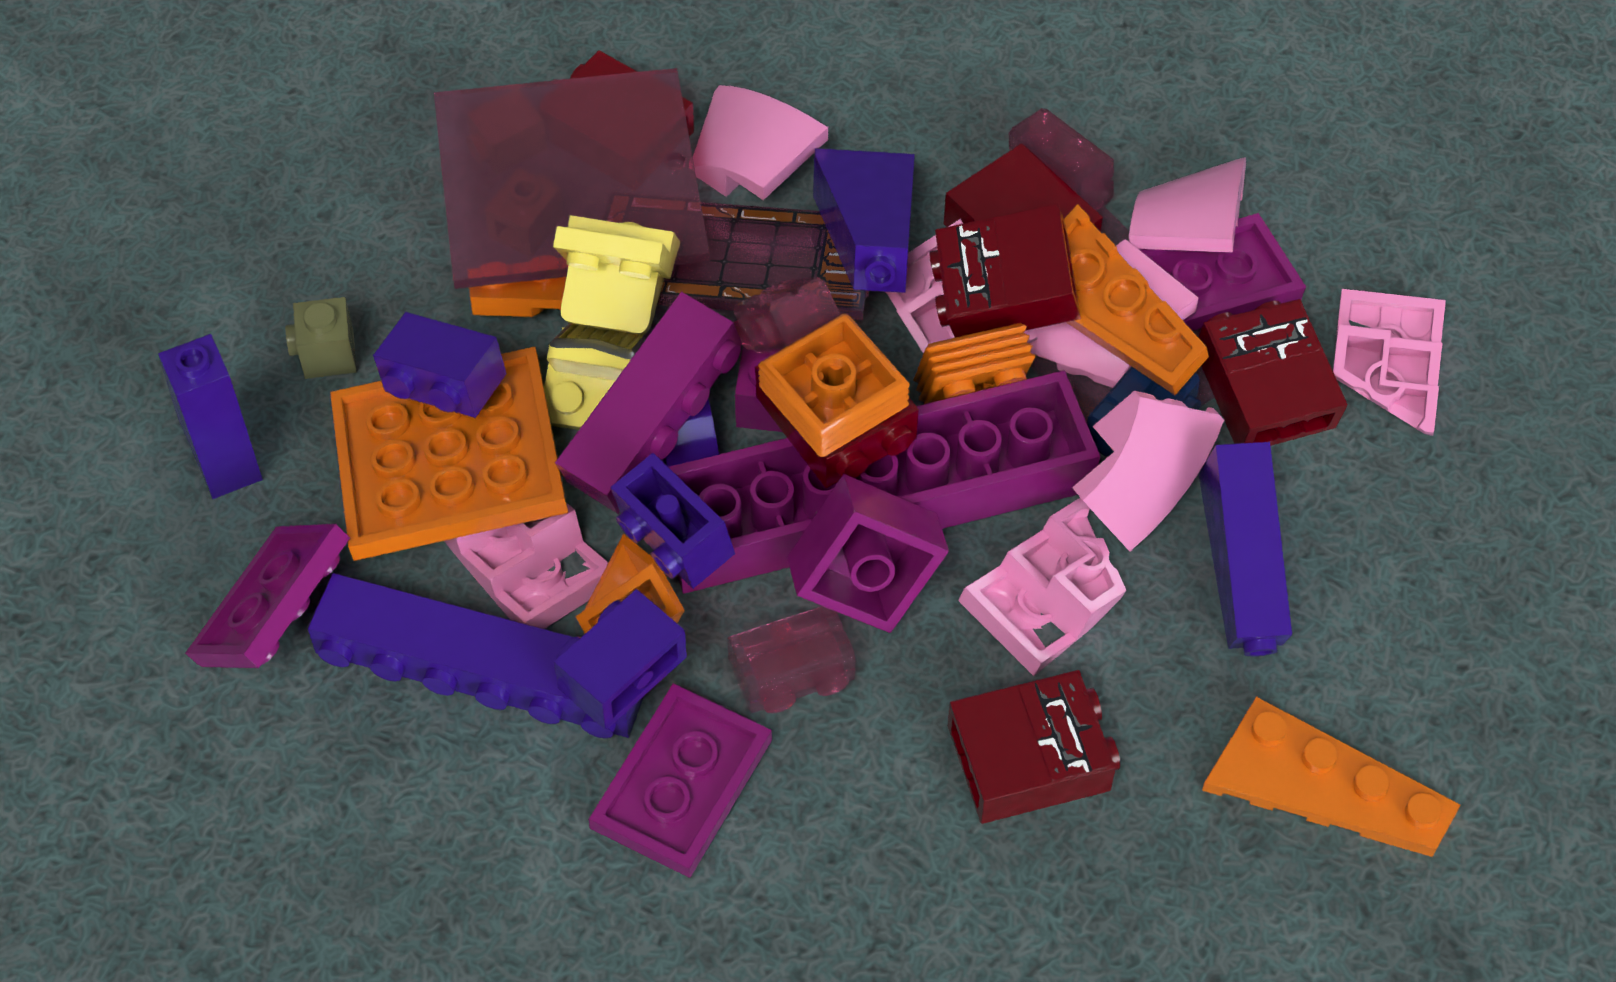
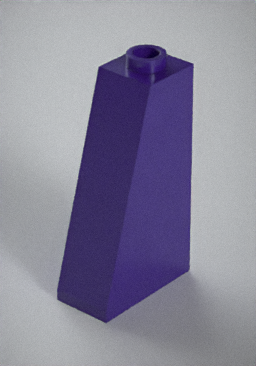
(867, 213)
(210, 415)
(1247, 546)

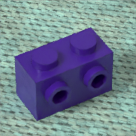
(440, 364)
(672, 520)
(620, 658)

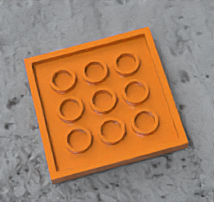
(443, 475)

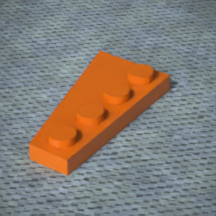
(1125, 313)
(1306, 772)

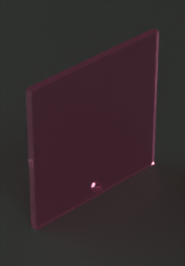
(557, 149)

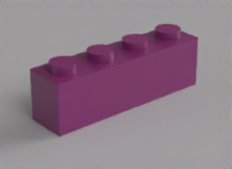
(651, 398)

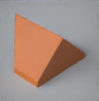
(630, 570)

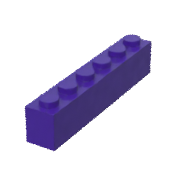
(449, 651)

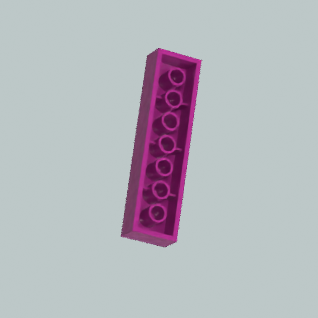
(968, 463)

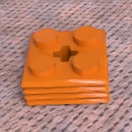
(974, 363)
(860, 390)

